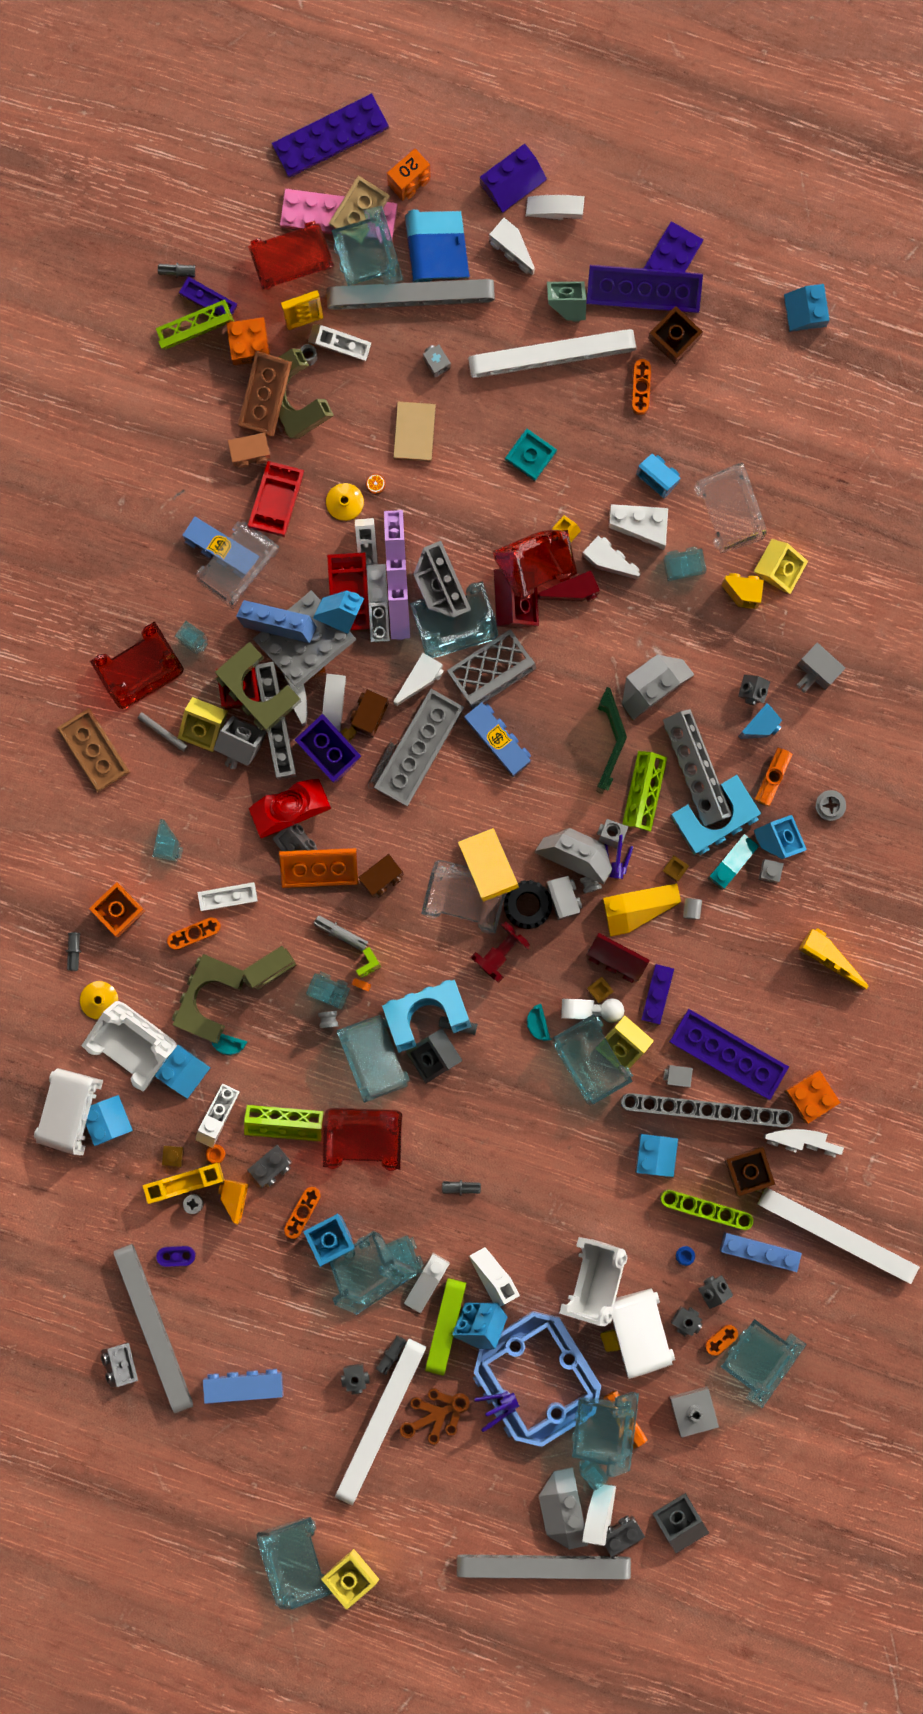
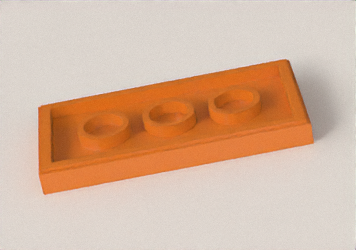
(318, 868)

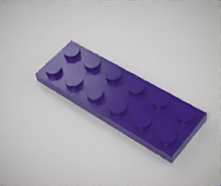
(330, 135)
(644, 288)
(729, 1054)

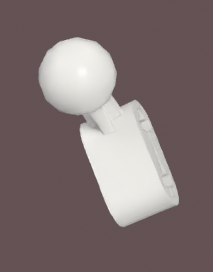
(610, 1010)

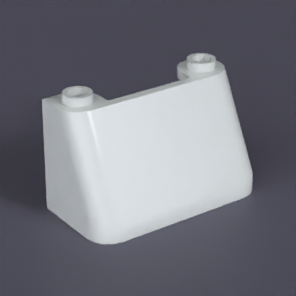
(130, 1042)
(66, 1111)
(596, 1282)
(641, 1333)

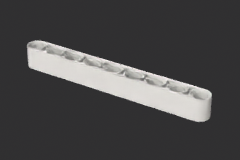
(552, 353)
(838, 1235)
(380, 1422)

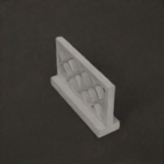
(503, 680)

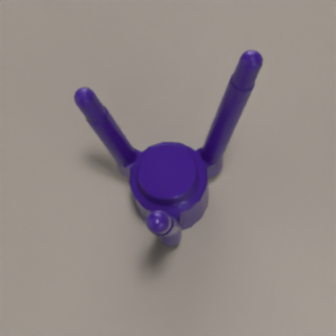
(617, 869)
(509, 1404)

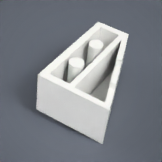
(640, 522)

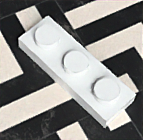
(227, 896)

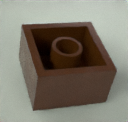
(675, 335)
(370, 713)
(381, 876)
(749, 1171)

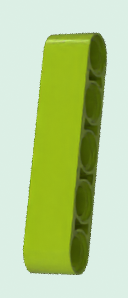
(715, 1212)
(445, 1327)

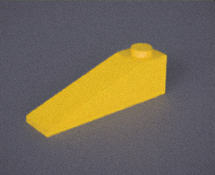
(633, 909)
(825, 952)

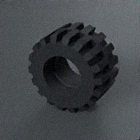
(540, 916)

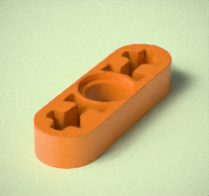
(647, 373)
(182, 944)
(314, 1202)

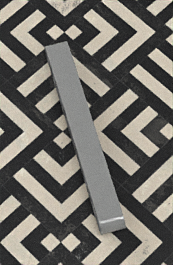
(410, 294)
(715, 1113)
(153, 1328)
(543, 1566)

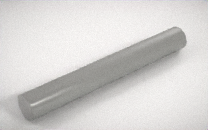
(163, 732)

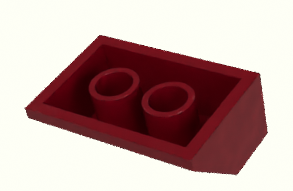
(511, 610)
(617, 958)

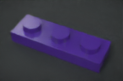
(205, 296)
(657, 994)

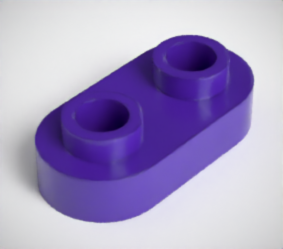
(176, 1256)

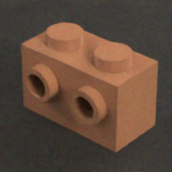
(249, 450)

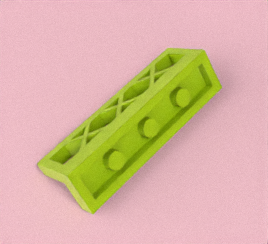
(194, 331)
(641, 790)
(372, 966)
(283, 1126)

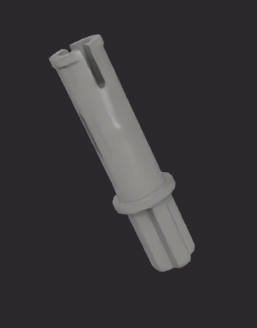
(340, 933)

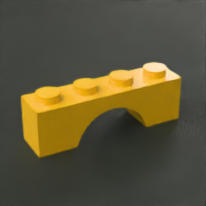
(183, 1183)

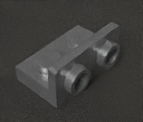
(294, 839)
(270, 1166)
(119, 1365)
(623, 1535)

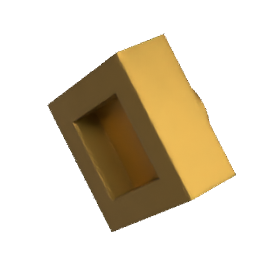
(349, 733)
(675, 868)
(600, 990)
(172, 1156)

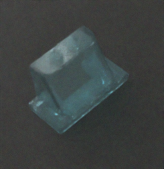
(367, 249)
(367, 1273)
(762, 1360)
(606, 1432)

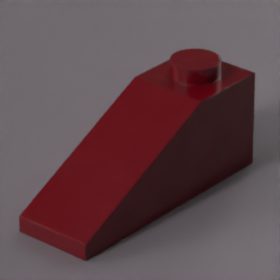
(575, 589)

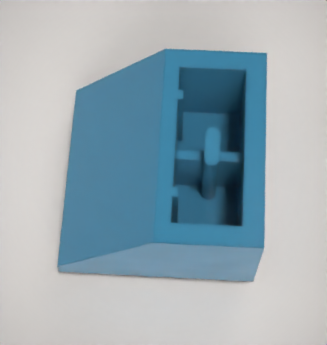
(480, 1324)

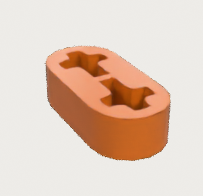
(718, 1336)

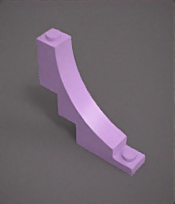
(396, 574)

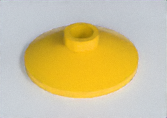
(348, 510)
(93, 990)

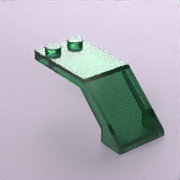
(609, 706)

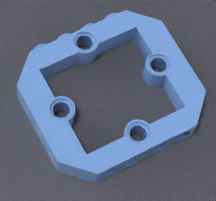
(521, 1331)

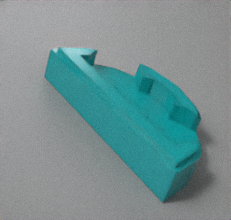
(537, 1024)
(229, 1045)

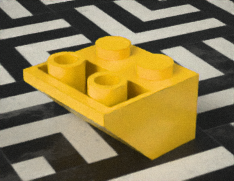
(744, 591)

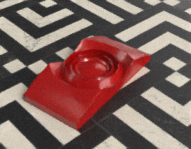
(276, 499)
(350, 573)
(290, 807)

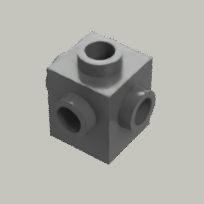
(754, 689)
(715, 1291)
(681, 1316)
(355, 1371)

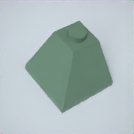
(568, 299)

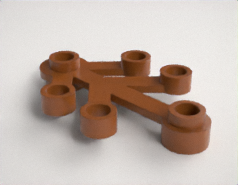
(438, 1414)

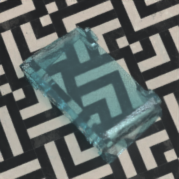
(447, 634)
(372, 1058)
(591, 1060)
(292, 1563)

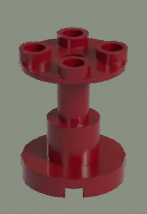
(496, 957)

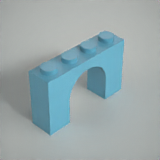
(743, 812)
(400, 1011)

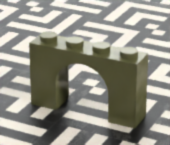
(301, 421)
(233, 674)
(268, 968)
(188, 1016)

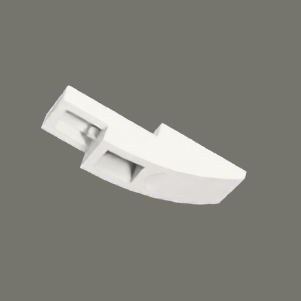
(378, 603)
(795, 1139)

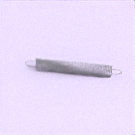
(387, 751)

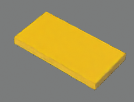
(302, 310)
(488, 865)

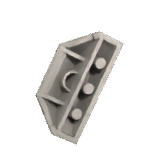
(439, 582)
(653, 682)
(577, 853)
(562, 1509)

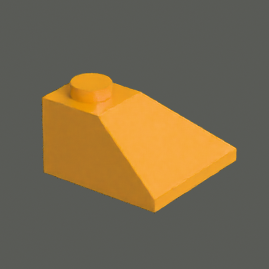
(233, 1198)

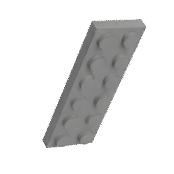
(419, 747)

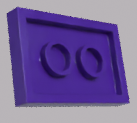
(674, 250)

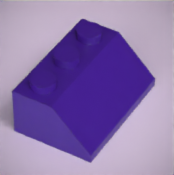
(513, 178)
(328, 748)

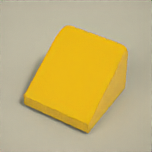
(567, 524)
(610, 1341)

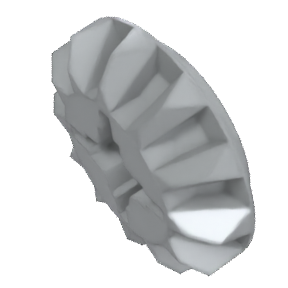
(836, 798)

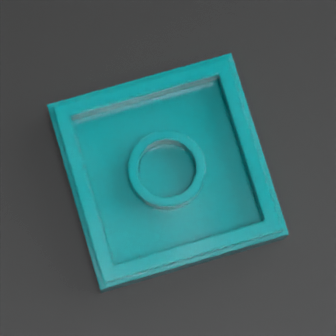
(531, 454)

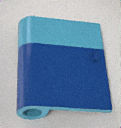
(436, 245)

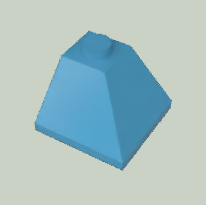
(762, 724)
(781, 837)

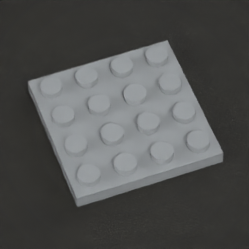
(301, 659)

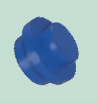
(685, 1255)

